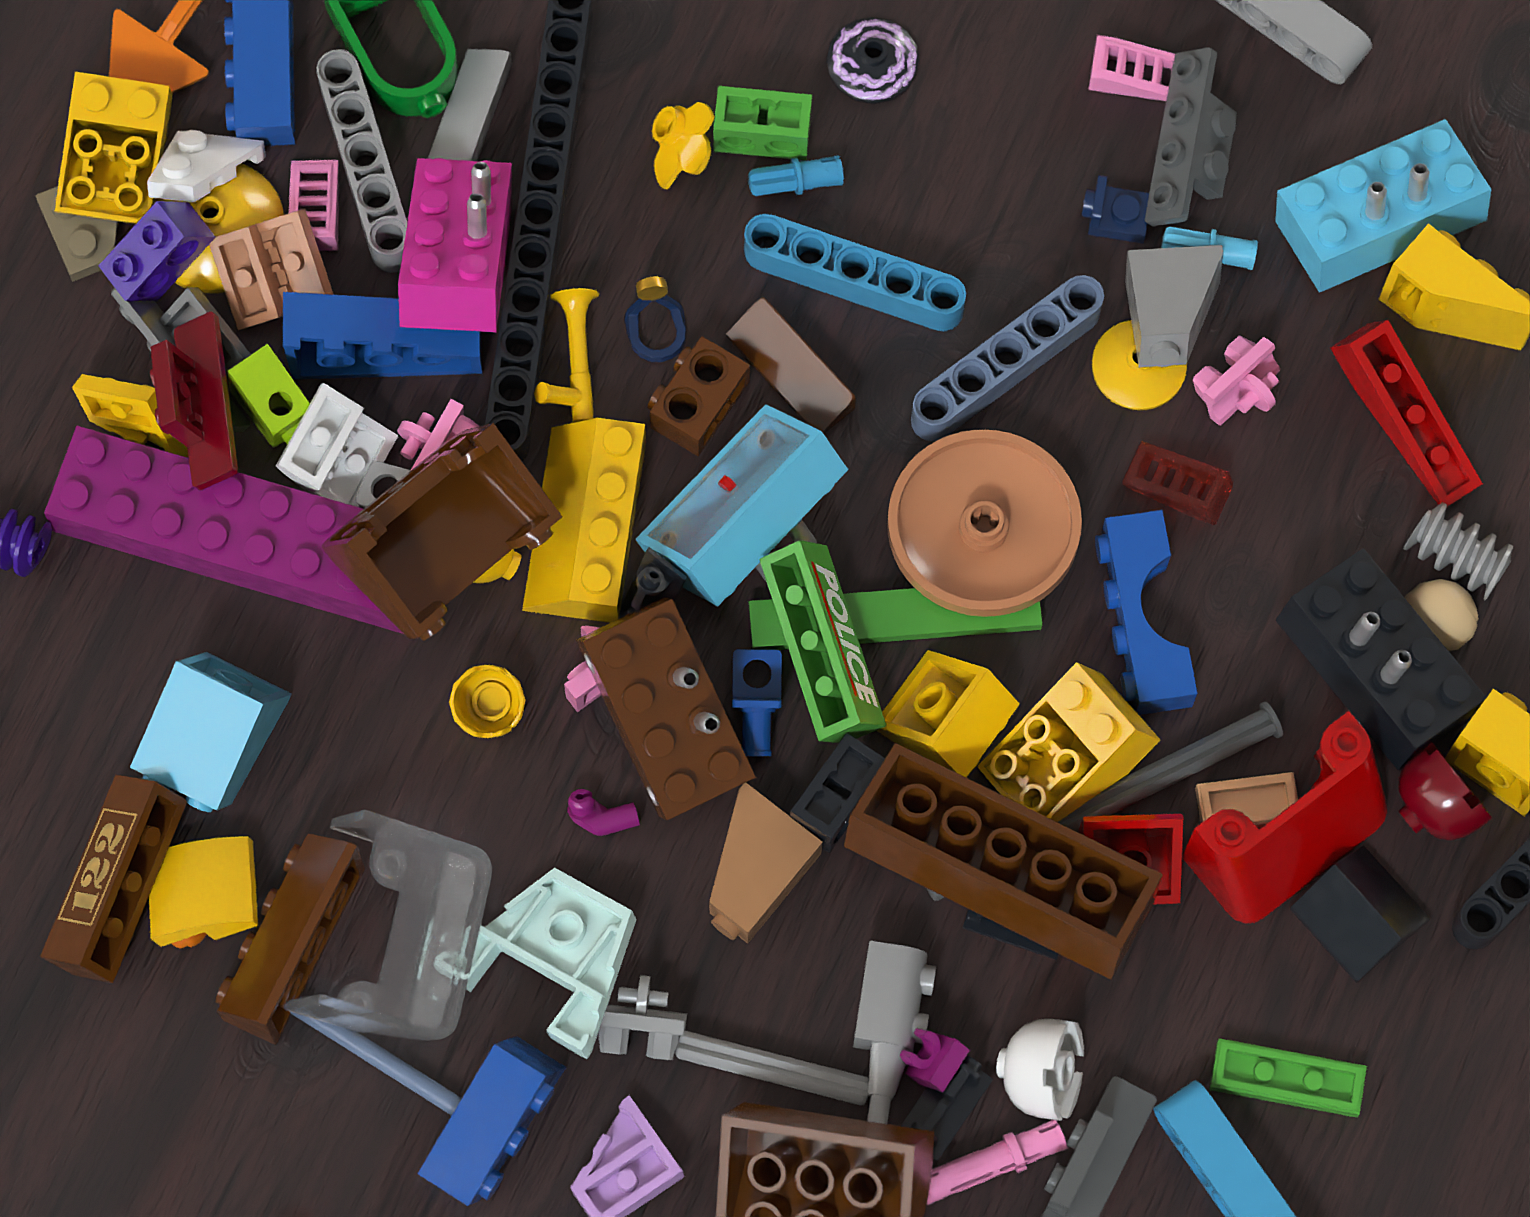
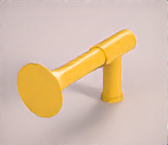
(579, 395)

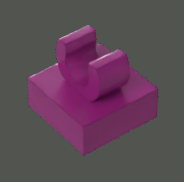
(935, 1061)

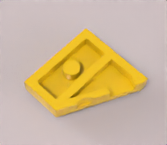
(125, 410)

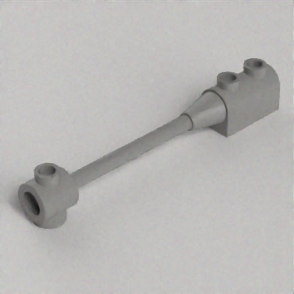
(889, 1015)

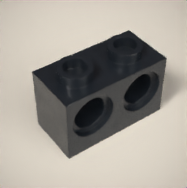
(836, 790)

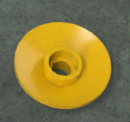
(1124, 380)

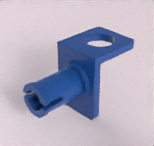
(756, 703)

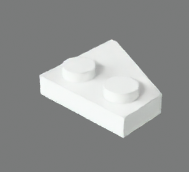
(199, 163)

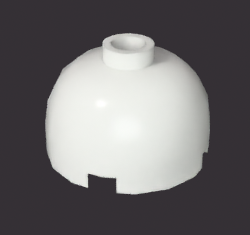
(1041, 1068)

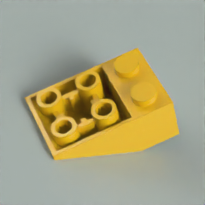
(112, 147)
(1453, 294)
(1069, 746)

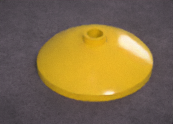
(240, 204)

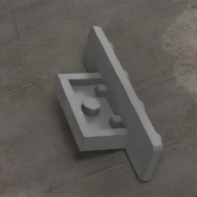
(1192, 140)
(159, 326)
(1099, 1151)

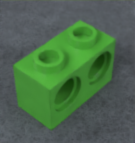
(762, 122)

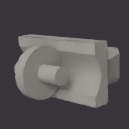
(662, 1026)

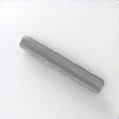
(773, 1068)

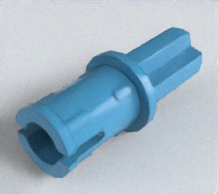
(796, 176)

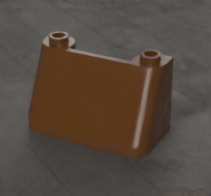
(442, 529)

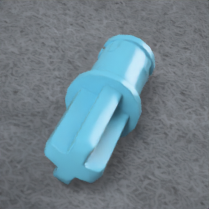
(1235, 250)

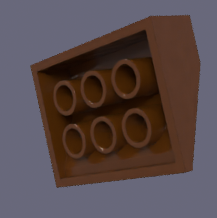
(820, 1165)

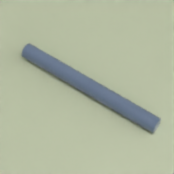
(387, 1063)

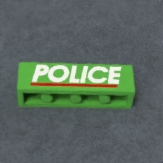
(822, 641)

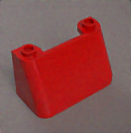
(1262, 868)

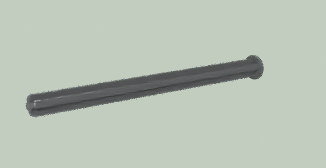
(1176, 767)

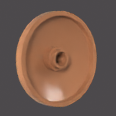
(984, 523)

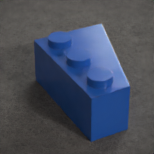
(491, 1120)

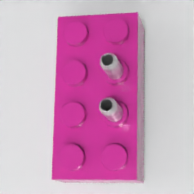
(455, 245)

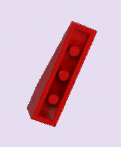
(1406, 410)

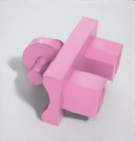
(1243, 384)
(418, 435)

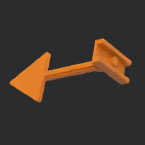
(151, 55)

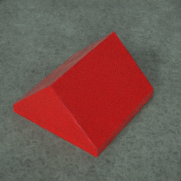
(1147, 839)

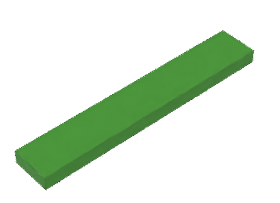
(895, 617)

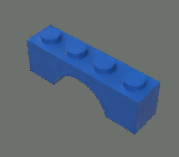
(1157, 671)

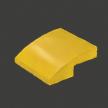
(204, 889)

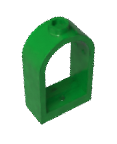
(424, 100)

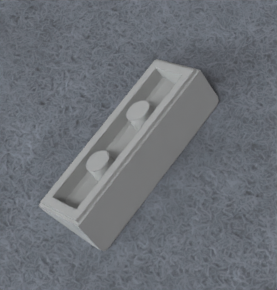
(472, 105)

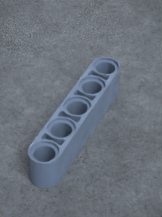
(1015, 338)

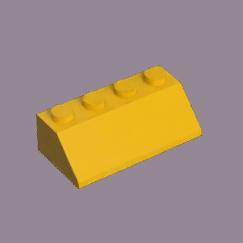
(595, 487)

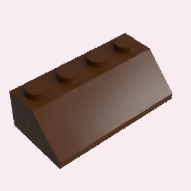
(291, 937)

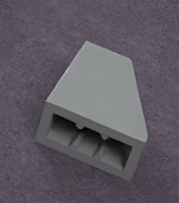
(1170, 300)

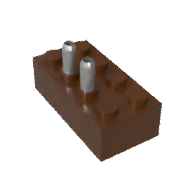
(665, 708)

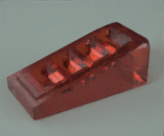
(1190, 504)

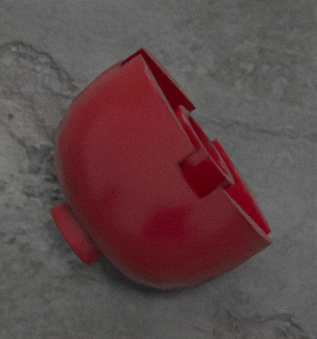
(1438, 797)

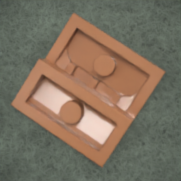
(265, 262)

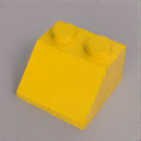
(948, 711)
(1497, 750)

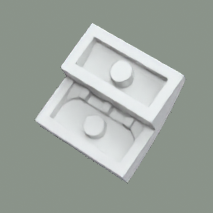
(334, 447)

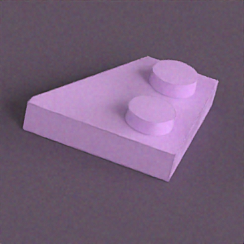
(626, 1167)

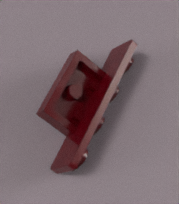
(195, 398)

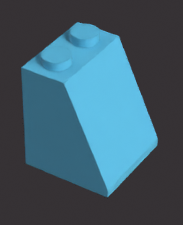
(208, 730)

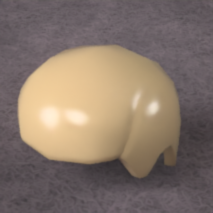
(1446, 611)

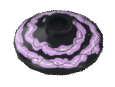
(872, 78)

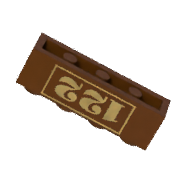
(114, 878)

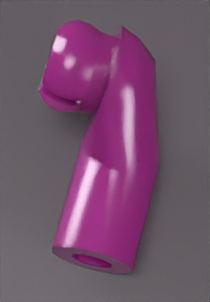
(597, 818)

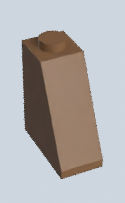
(758, 865)

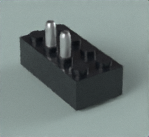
(1380, 658)

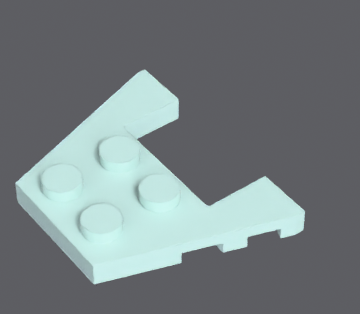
(571, 939)

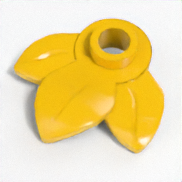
(681, 141)

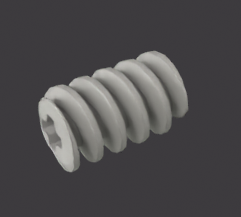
(1460, 549)

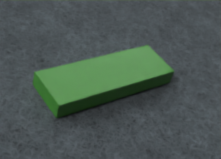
(1288, 1077)

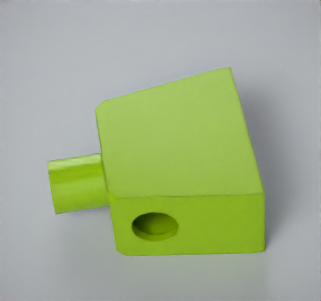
(264, 385)

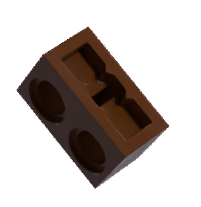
(708, 399)

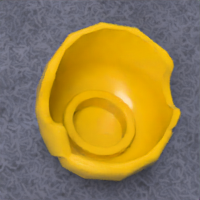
(487, 701)

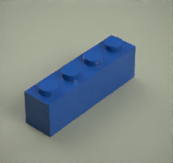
(261, 71)

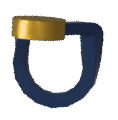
(655, 290)

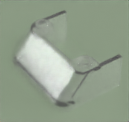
(430, 938)

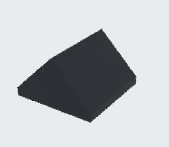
(1359, 913)

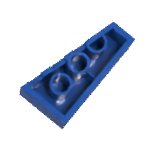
(363, 338)

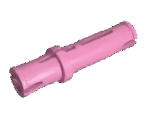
(1002, 1157)

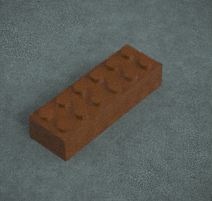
(1002, 860)

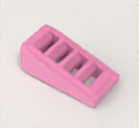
(1124, 51)
(326, 236)

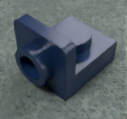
(1115, 212)

